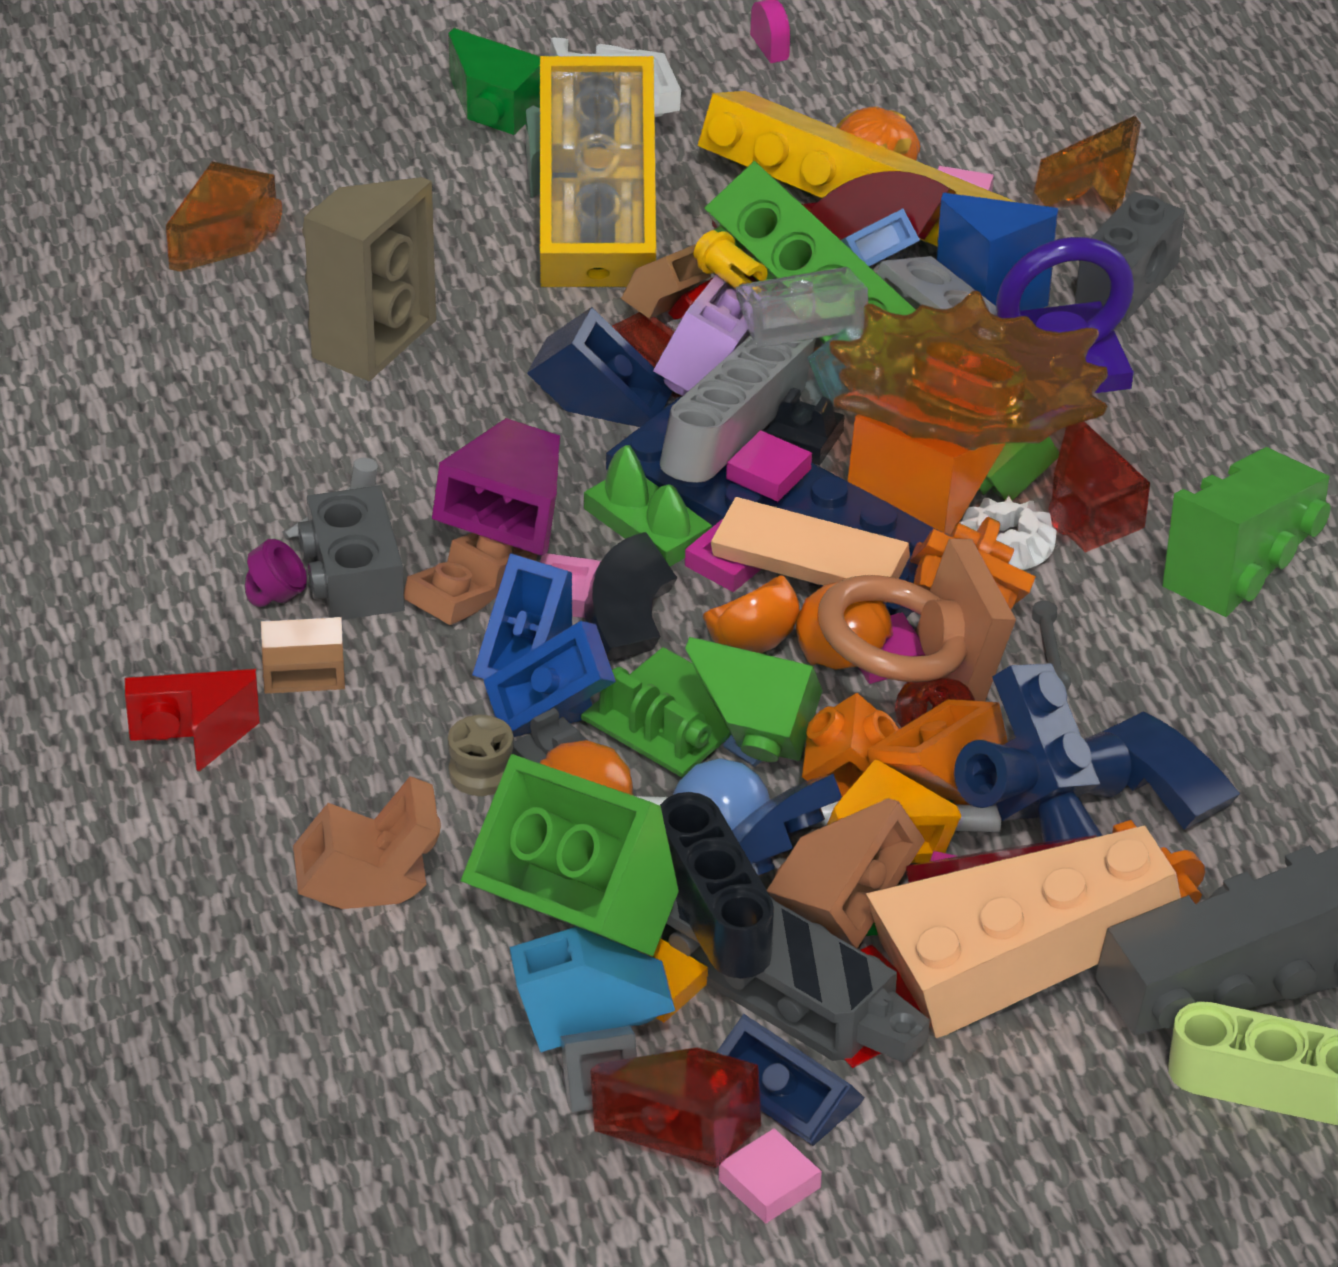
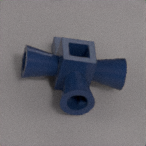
(1046, 762)

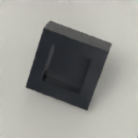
(808, 425)

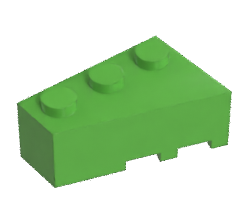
(1242, 528)

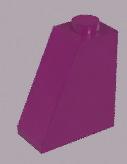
(502, 486)

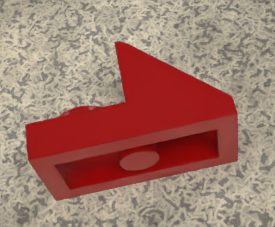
(205, 705)

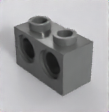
(353, 553)

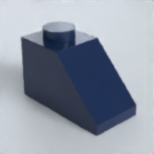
(598, 373)

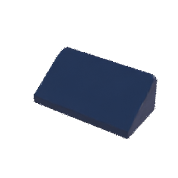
(791, 1084)

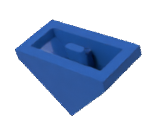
(527, 612)

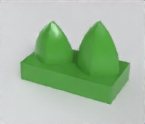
(636, 505)

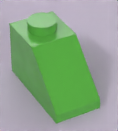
(758, 697)

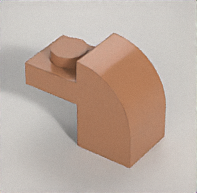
(367, 860)

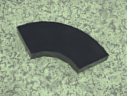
(623, 596)

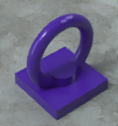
(1106, 349)

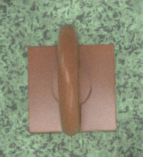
(959, 627)

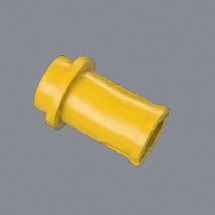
(720, 255)

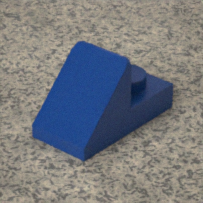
(553, 675)

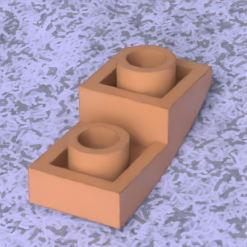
(463, 582)

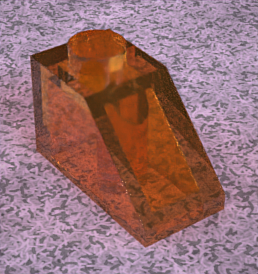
(222, 216)

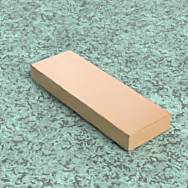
(804, 545)

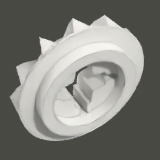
(1035, 534)

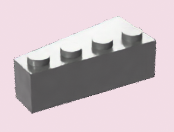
(1235, 949)

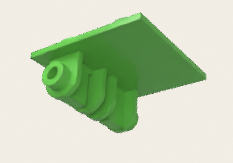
(661, 712)

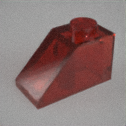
(1095, 491)
(679, 1102)

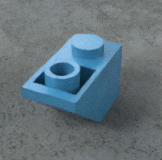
(586, 984)

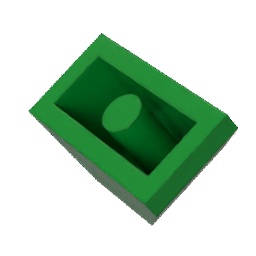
(493, 80)

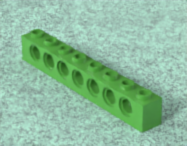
(787, 236)

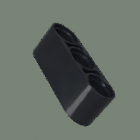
(718, 887)

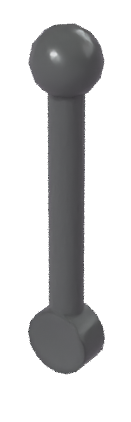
(1045, 614)

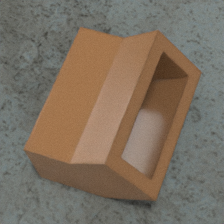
(662, 282)
(302, 655)

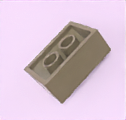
(370, 273)

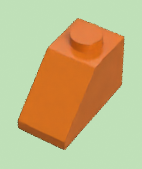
(930, 744)

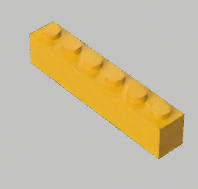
(807, 150)

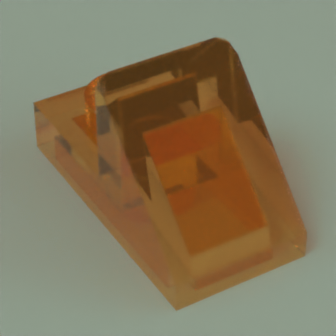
(1097, 161)

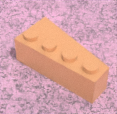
(1016, 924)

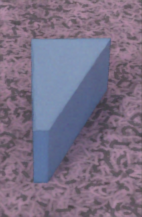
(882, 238)

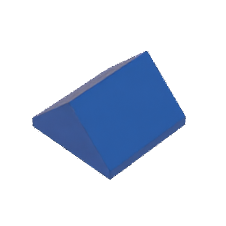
(986, 238)

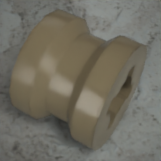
(479, 753)

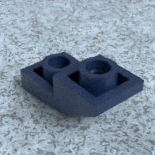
(1174, 768)
(767, 828)

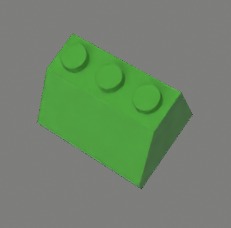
(576, 854)

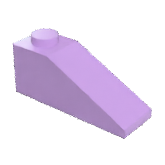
(703, 337)

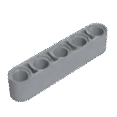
(731, 407)

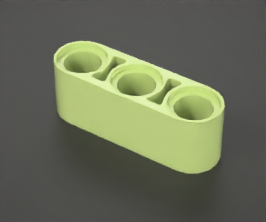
(1256, 1060)

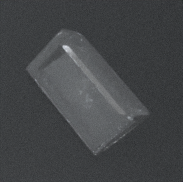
(802, 306)

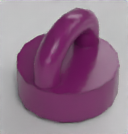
(274, 574)

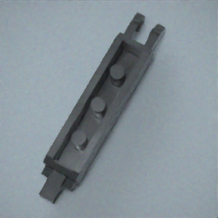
(817, 989)

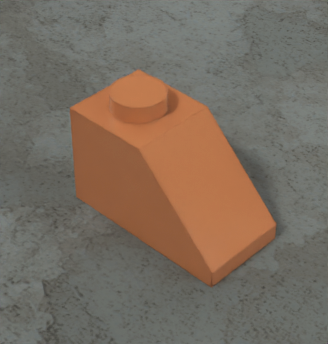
(843, 861)

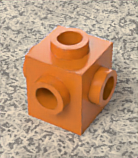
(840, 740)

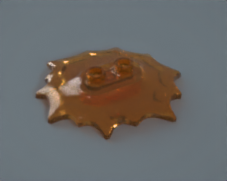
(968, 375)

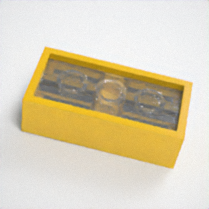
(596, 169)

